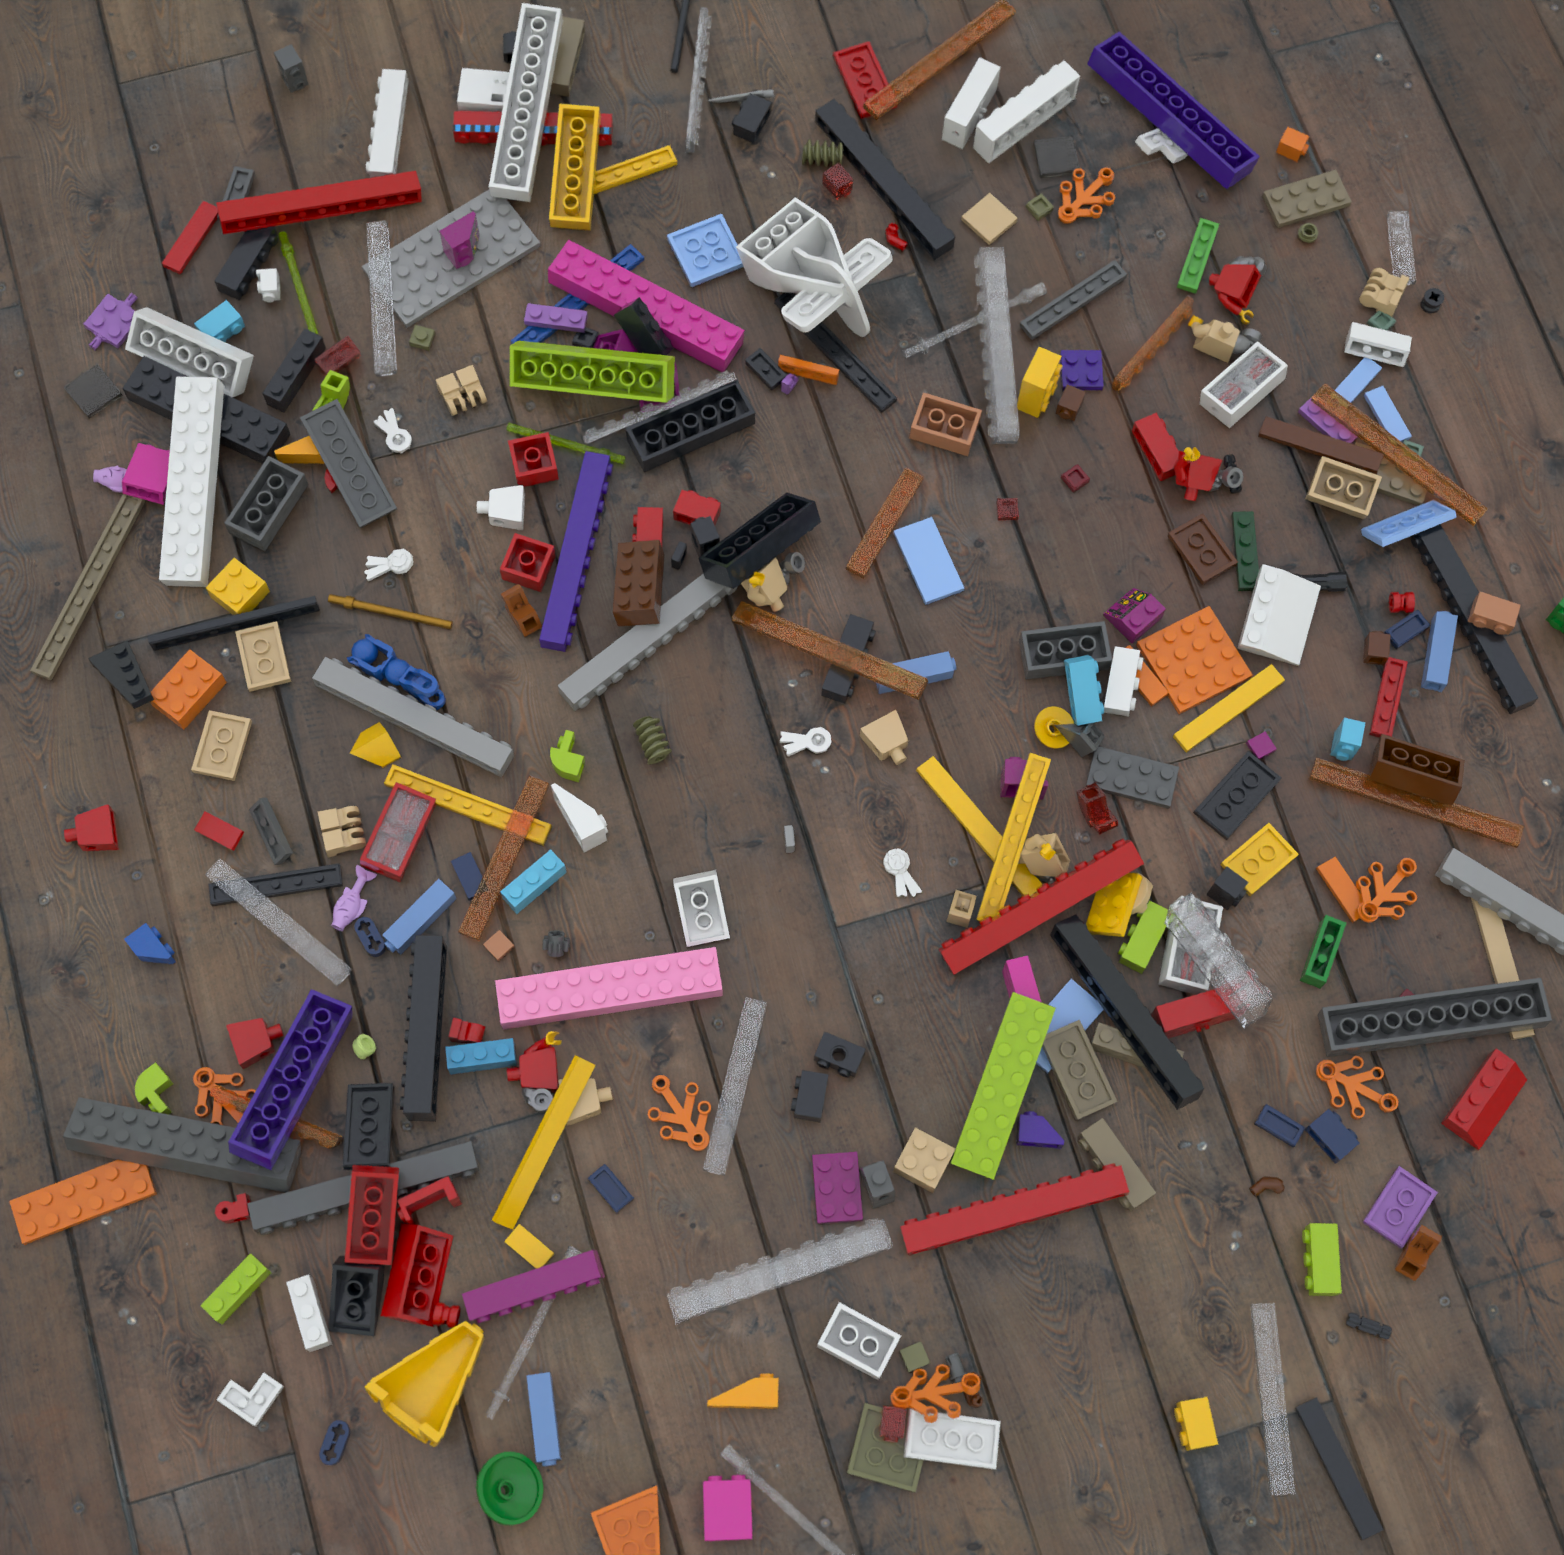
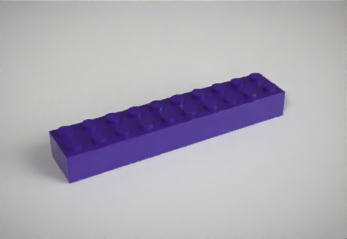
(1173, 110)

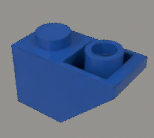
(148, 947)

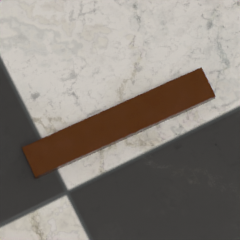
(1321, 445)

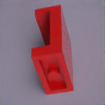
(425, 1197)

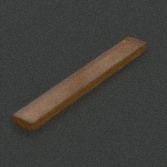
(503, 858)

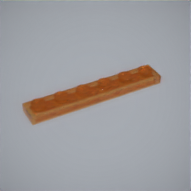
(1148, 350)
(884, 523)
(305, 1129)

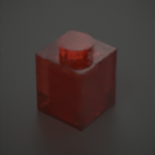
(837, 181)
(892, 1423)

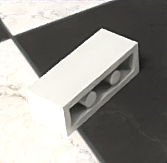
(1377, 344)
(1123, 681)
(309, 1313)

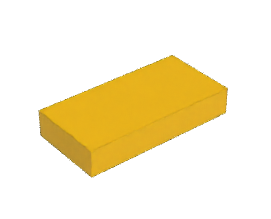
(529, 1247)

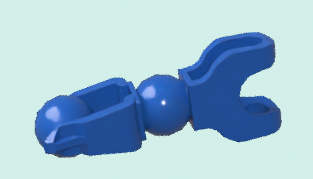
(395, 670)

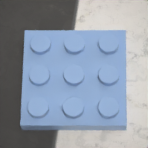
(705, 250)

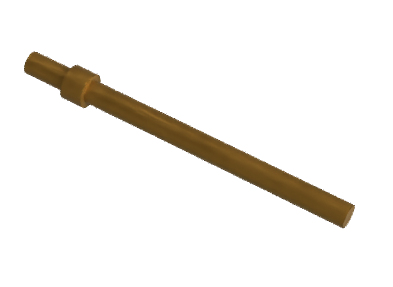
(350, 603)

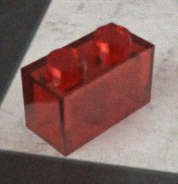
(338, 356)

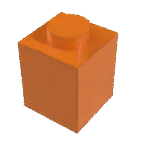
(1293, 144)

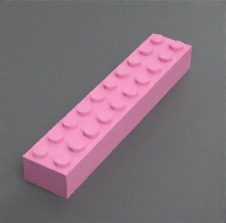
(608, 988)

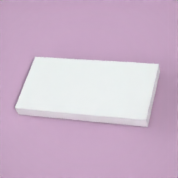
(952, 1440)

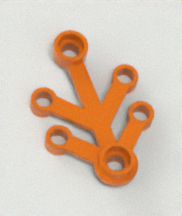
(1085, 197)
(1383, 893)
(1353, 1084)
(203, 1093)
(681, 1115)
(933, 1393)

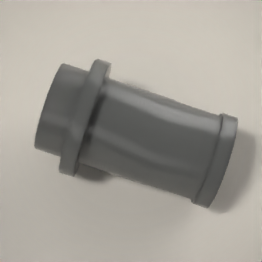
(956, 1367)

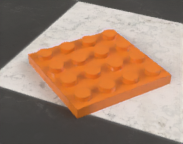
(1194, 659)

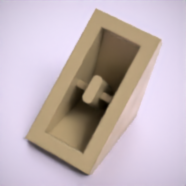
(961, 908)

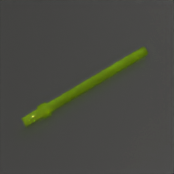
(288, 252)
(567, 443)

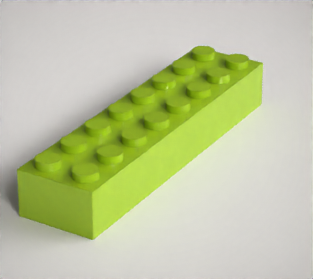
(592, 371)
(1003, 1085)

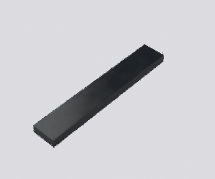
(285, 883)
(1339, 1468)

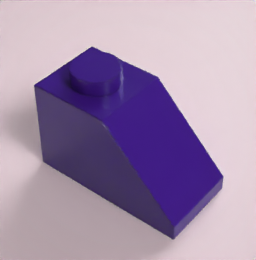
(1037, 1132)

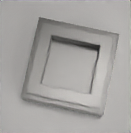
(789, 839)

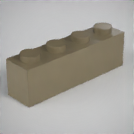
(567, 55)
(1112, 1043)
(1106, 1150)

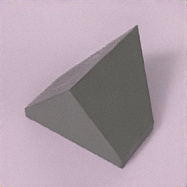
(1082, 737)

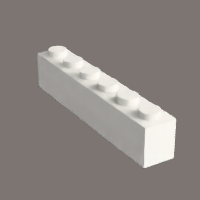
(388, 123)

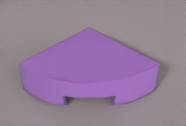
(788, 383)

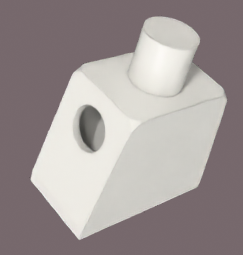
(505, 507)

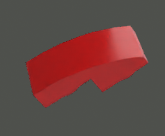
(219, 831)

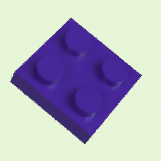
(1082, 369)

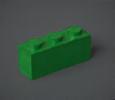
(1323, 951)

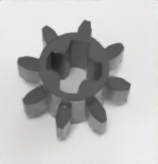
(556, 943)

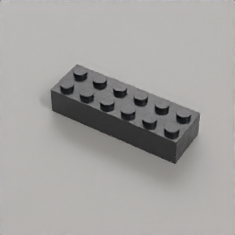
(690, 425)
(759, 540)

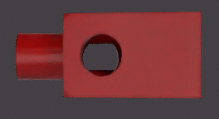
(94, 830)
(253, 1040)

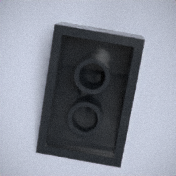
(355, 1297)

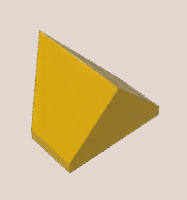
(376, 746)

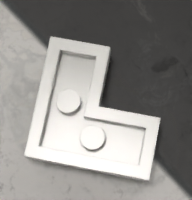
(1158, 141)
(251, 1404)

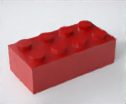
(371, 1215)

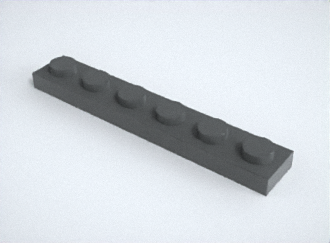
(1073, 300)

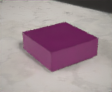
(1261, 745)

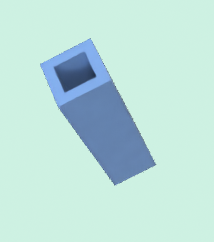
(1439, 651)
(933, 667)
(419, 917)
(544, 1418)

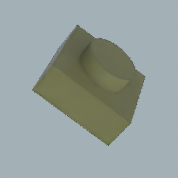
(422, 337)

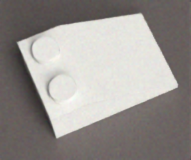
(582, 819)
(701, 908)

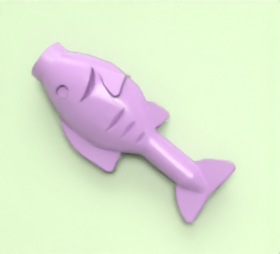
(110, 477)
(349, 904)

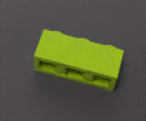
(1143, 937)
(1322, 1259)
(235, 1289)

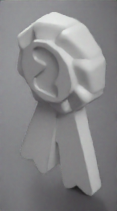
(397, 439)
(398, 562)
(816, 740)
(897, 863)

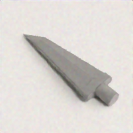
(740, 97)

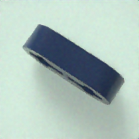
(365, 939)
(329, 1440)

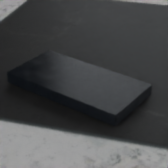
(1237, 795)
(368, 1125)

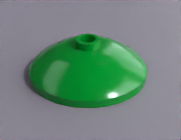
(522, 1488)

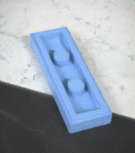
(1358, 379)
(1387, 413)

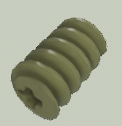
(822, 153)
(651, 739)

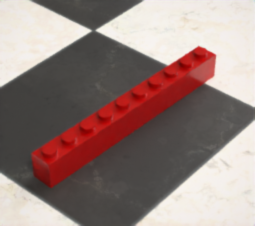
(319, 202)
(1040, 906)
(1015, 1209)

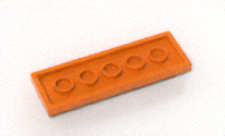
(81, 1199)

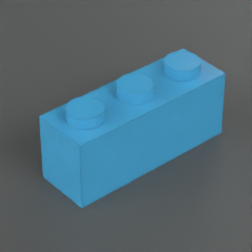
(481, 1056)

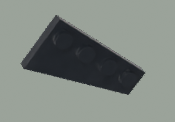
(123, 673)

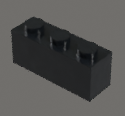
(643, 329)

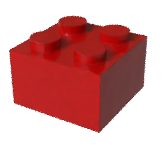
(533, 459)
(527, 562)

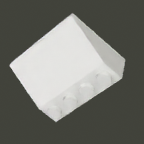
(1279, 615)

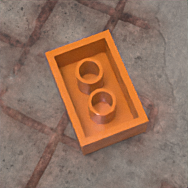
(187, 689)

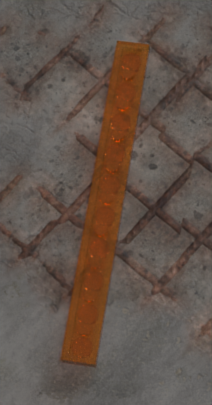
(938, 59)
(1399, 454)
(830, 650)
(1455, 816)

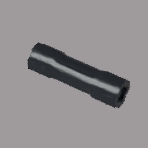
(1331, 581)

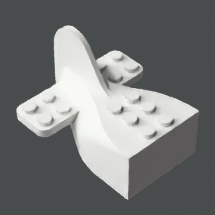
(803, 256)

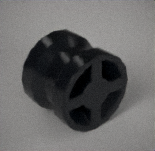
(1429, 305)

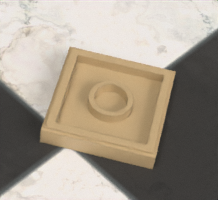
(989, 218)

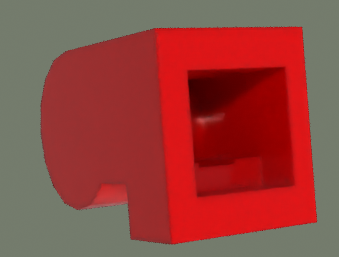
(466, 1032)
(234, 1211)

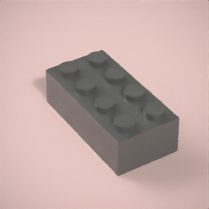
(266, 503)
(1047, 648)

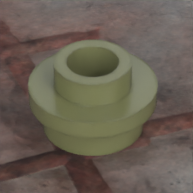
(1308, 228)

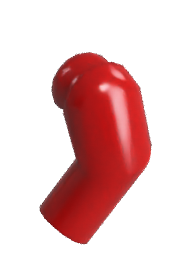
(893, 238)

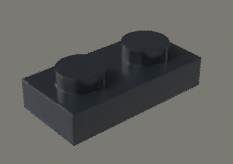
(765, 369)

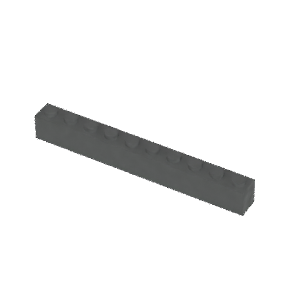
(334, 1195)

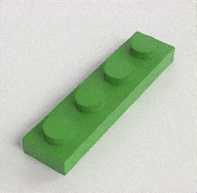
(1198, 255)

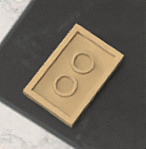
(263, 656)
(221, 745)

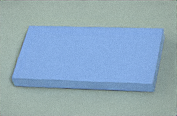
(1408, 523)
(928, 560)
(1071, 1005)

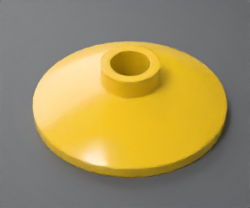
(1050, 717)

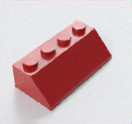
(1485, 1099)
(416, 1274)

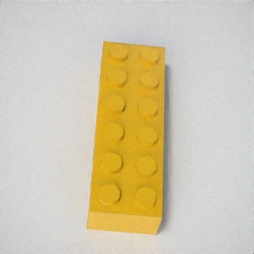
(574, 167)

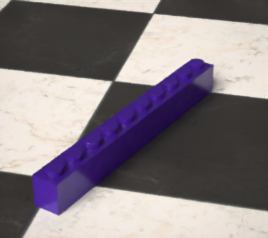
(575, 552)

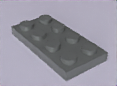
(1133, 777)

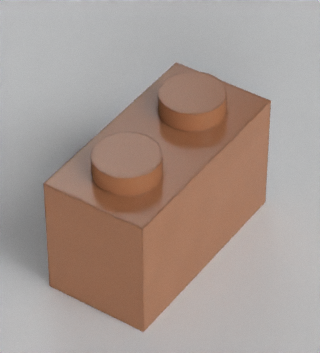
(1494, 613)

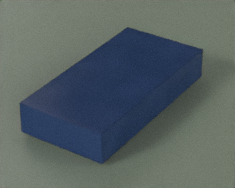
(1407, 629)
(468, 874)
(1279, 1125)
(610, 1188)

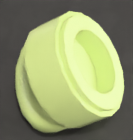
(363, 1046)

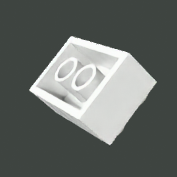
(858, 1341)

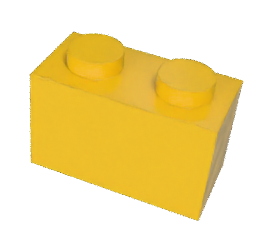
(1196, 1424)

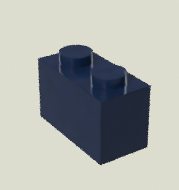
(1332, 1135)

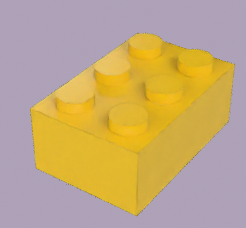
(1039, 382)

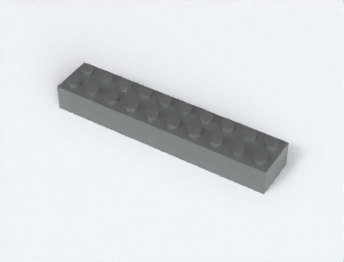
(1434, 1017)
(172, 1144)

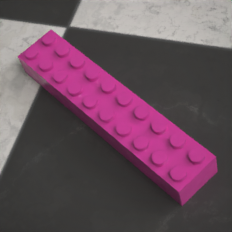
(612, 287)

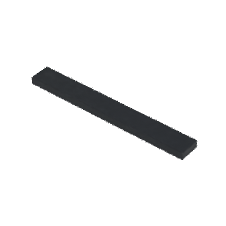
(846, 361)
(233, 623)

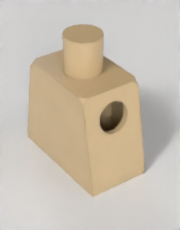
(886, 737)
(589, 1102)

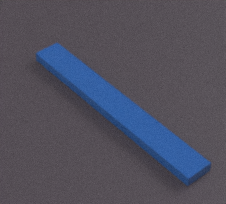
(628, 259)

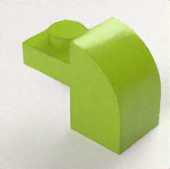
(334, 387)
(565, 763)
(150, 1086)

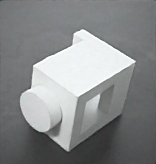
(268, 284)

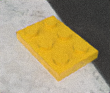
(1260, 858)
(1114, 906)

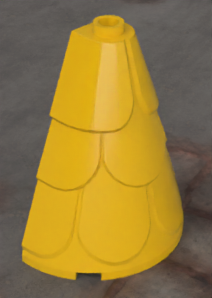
(429, 1383)

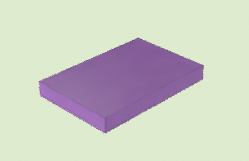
(1400, 1207)

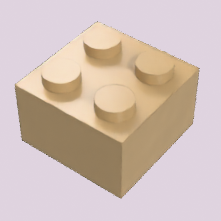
(924, 1160)

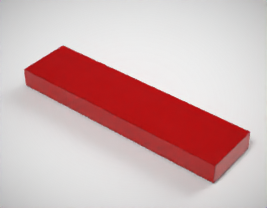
(191, 238)
(1388, 697)

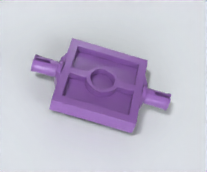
(111, 321)

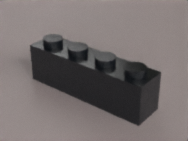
(245, 260)
(294, 370)
(839, 680)

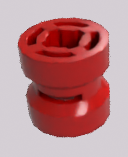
(1401, 602)
(446, 1315)

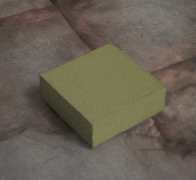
(1039, 207)
(914, 1357)

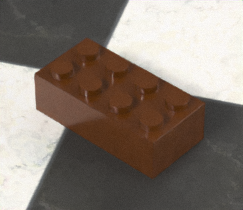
(638, 583)
(1417, 769)

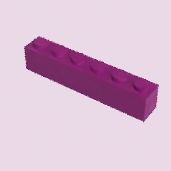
(532, 1286)

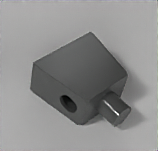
(878, 1184)

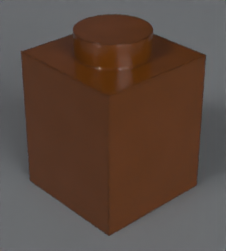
(1070, 403)
(1376, 648)

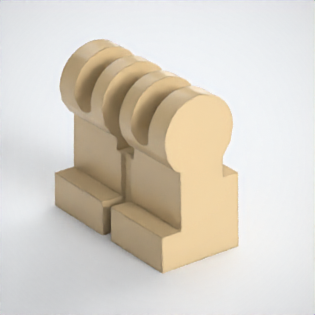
(1383, 291)
(467, 383)
(332, 823)

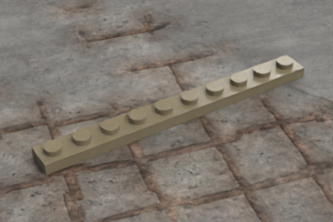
(87, 587)

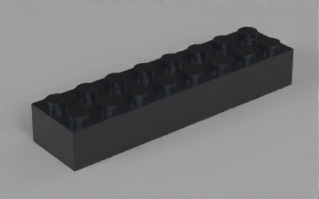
(242, 426)
(424, 1029)

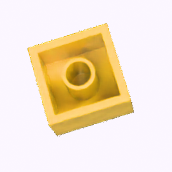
(237, 588)

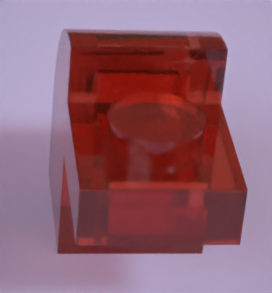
(1095, 809)

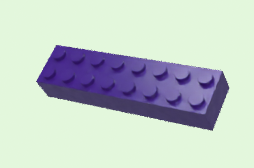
(290, 1080)

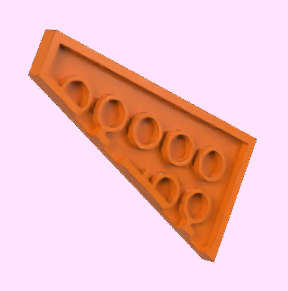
(630, 1525)

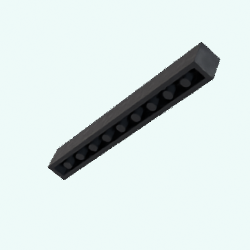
(885, 179)
(1459, 592)
(1127, 1012)

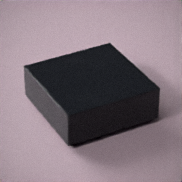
(585, 339)
(679, 555)

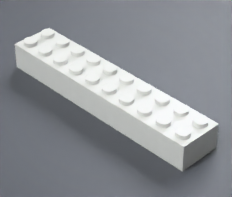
(526, 102)
(191, 482)

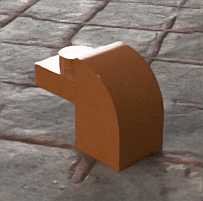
(520, 610)
(1417, 1252)

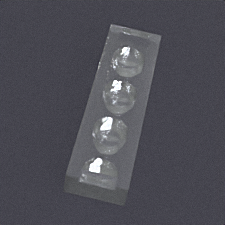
(1401, 245)

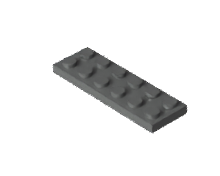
(348, 463)

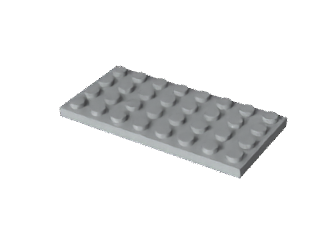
(427, 279)

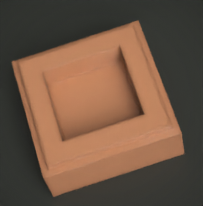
(498, 945)

